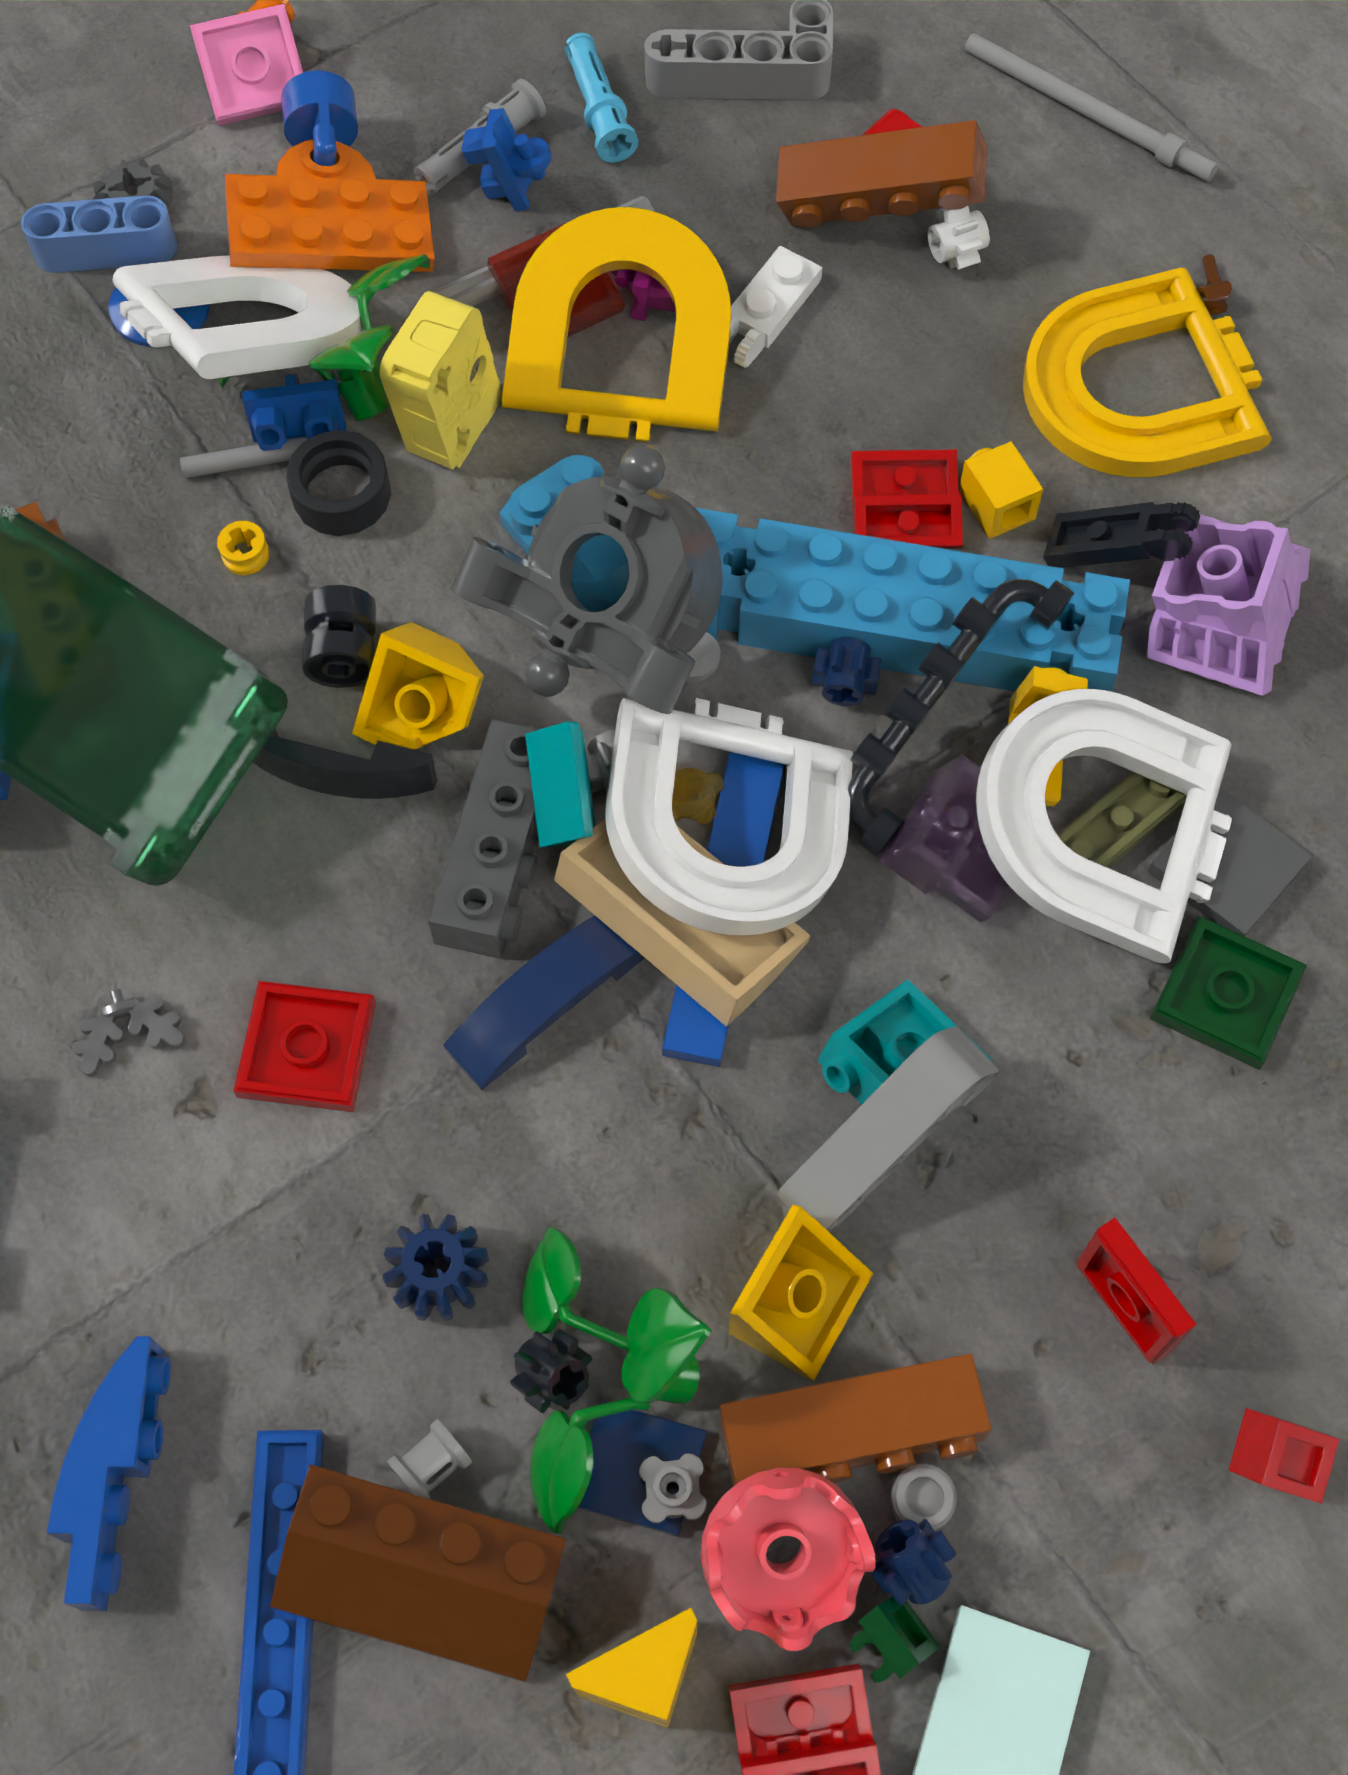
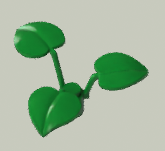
(357, 357)
(657, 1368)

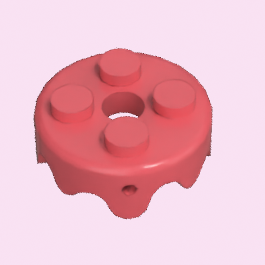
(793, 1597)

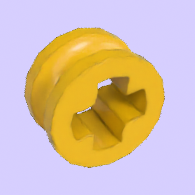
(252, 536)

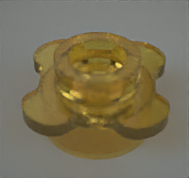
(691, 782)

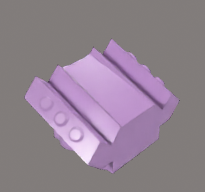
(1229, 603)

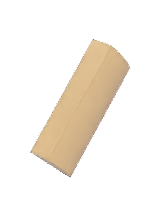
(711, 967)

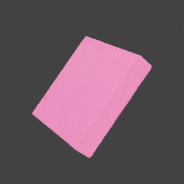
(247, 62)

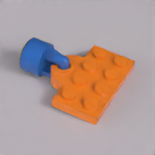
(325, 198)

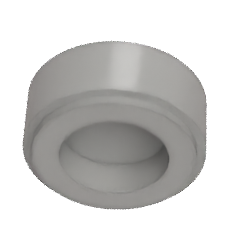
(924, 1494)

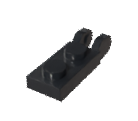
(1121, 534)

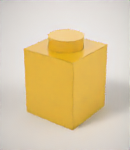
(1000, 489)

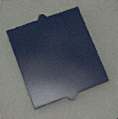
(619, 1449)

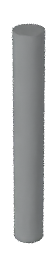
(237, 458)

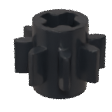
(551, 1370)

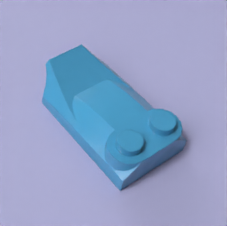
(600, 563)

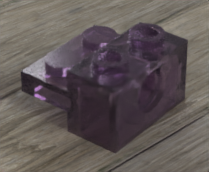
(943, 845)

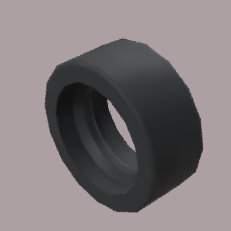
(332, 450)

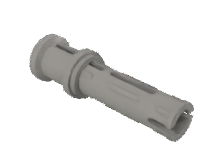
(520, 106)

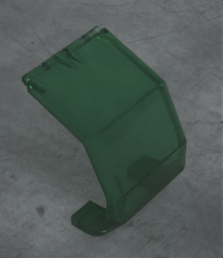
(120, 703)

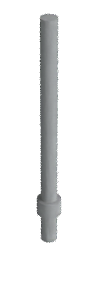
(1168, 148)

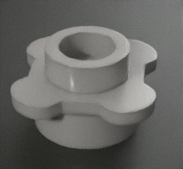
(686, 1501)

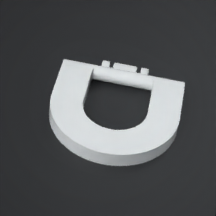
(321, 298)
(680, 878)
(1061, 881)

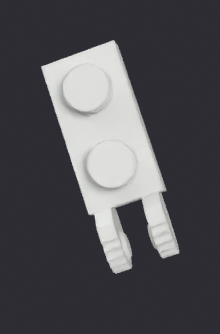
(771, 302)

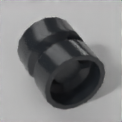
(339, 636)

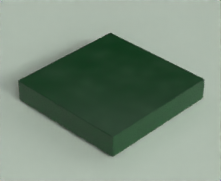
(1228, 992)

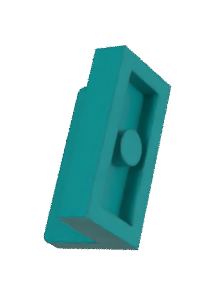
(560, 784)

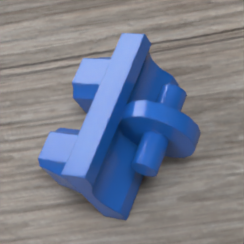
(511, 158)
(293, 411)

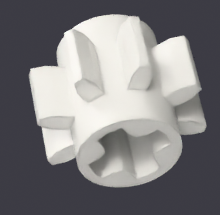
(958, 237)

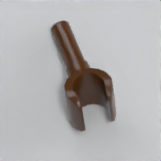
(1216, 290)

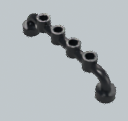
(941, 669)

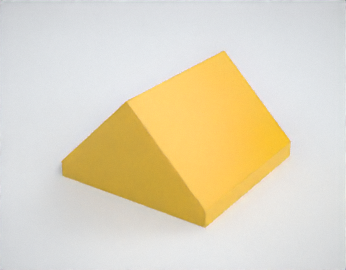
(799, 1295)
(641, 1673)

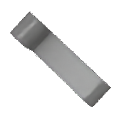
(745, 62)
(889, 1126)

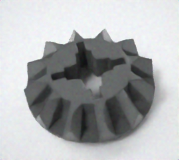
(148, 181)

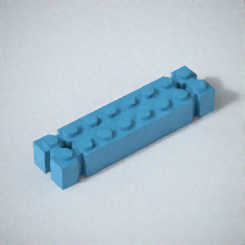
(809, 585)

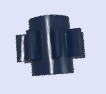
(846, 671)
(913, 1562)

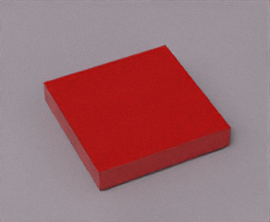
(305, 1046)
(1134, 1292)

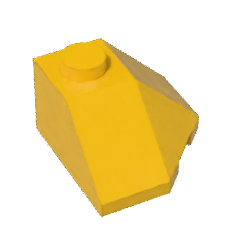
(417, 689)

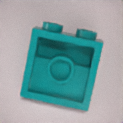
(880, 1040)

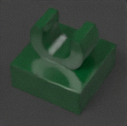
(898, 1636)

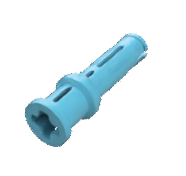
(604, 110)

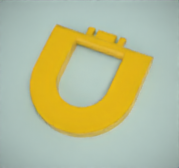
(543, 307)
(1151, 443)

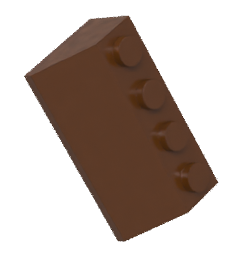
(417, 1573)

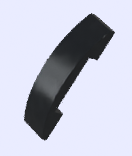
(388, 774)

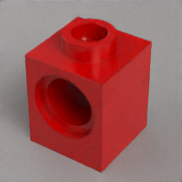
(1283, 1455)

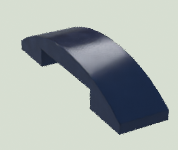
(536, 997)

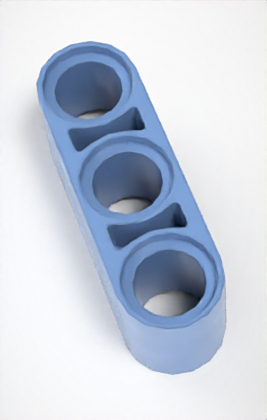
(99, 233)

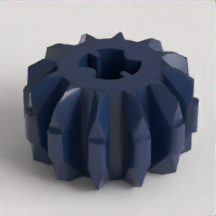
(424, 1247)

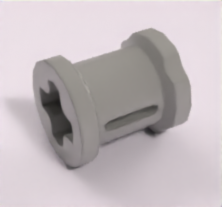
(430, 1461)

